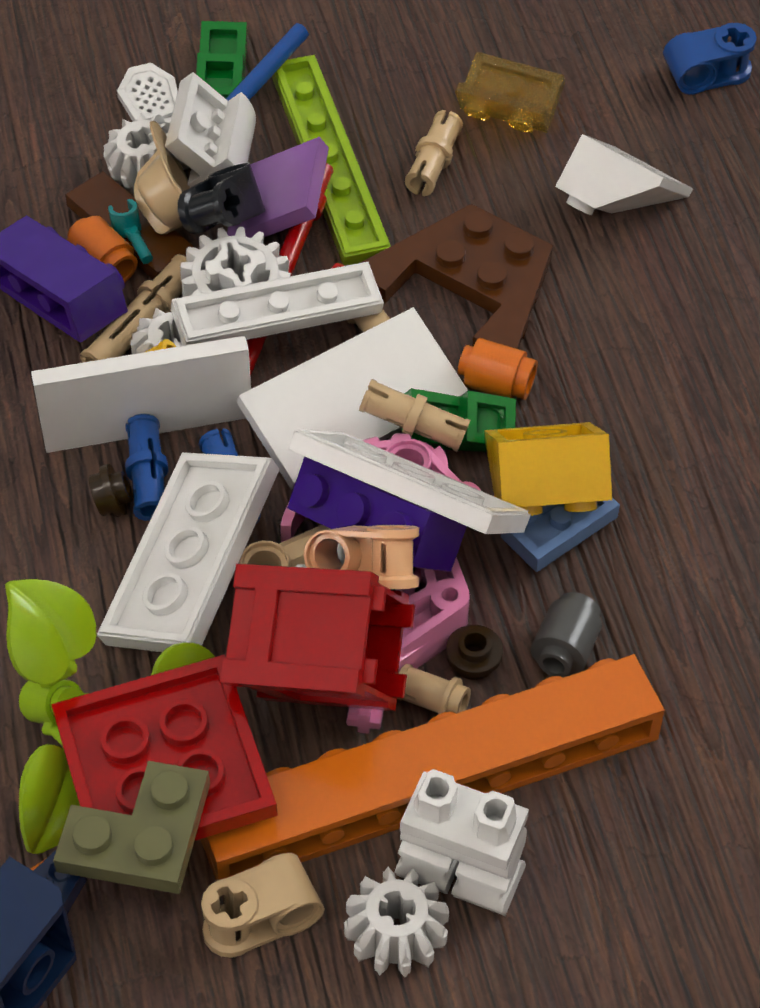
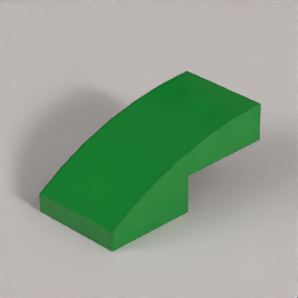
(222, 55)
(483, 410)

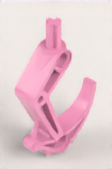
(443, 595)

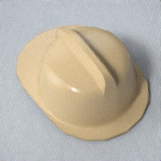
(160, 185)

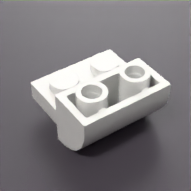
(209, 129)

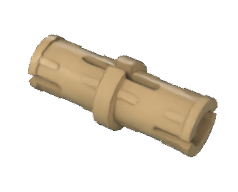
(433, 153)
(414, 415)

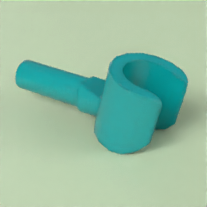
(129, 227)

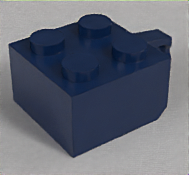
(34, 931)

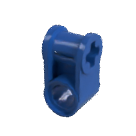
(707, 60)

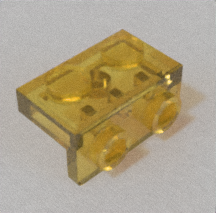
(510, 93)

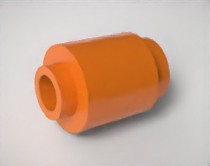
(104, 244)
(497, 369)

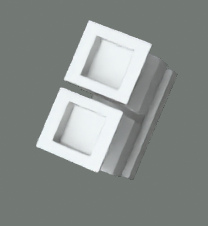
(464, 835)

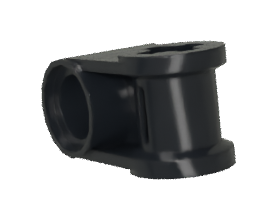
(223, 198)

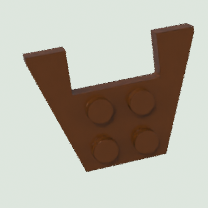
(478, 260)

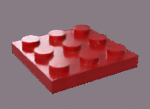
(169, 719)

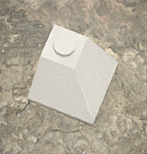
(613, 180)

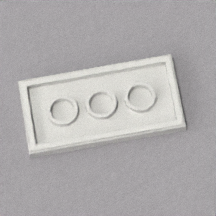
(177, 385)
(331, 386)
(410, 481)
(188, 551)

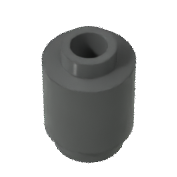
(567, 635)

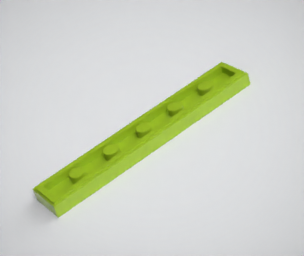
(349, 205)

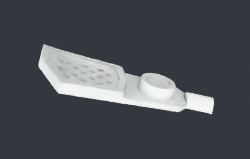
(149, 92)

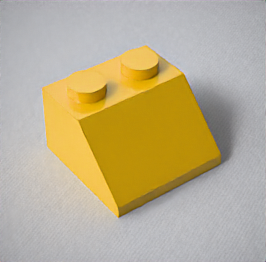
(550, 466)

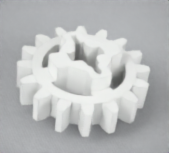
(231, 262)

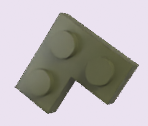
(144, 847)

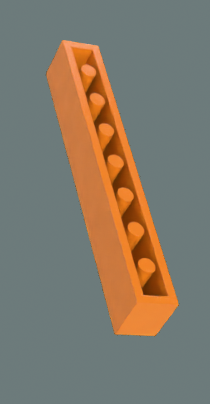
(486, 748)

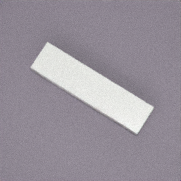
(278, 305)

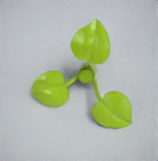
(44, 636)

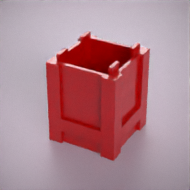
(317, 636)

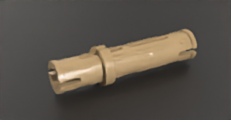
(151, 294)

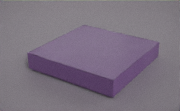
(288, 188)

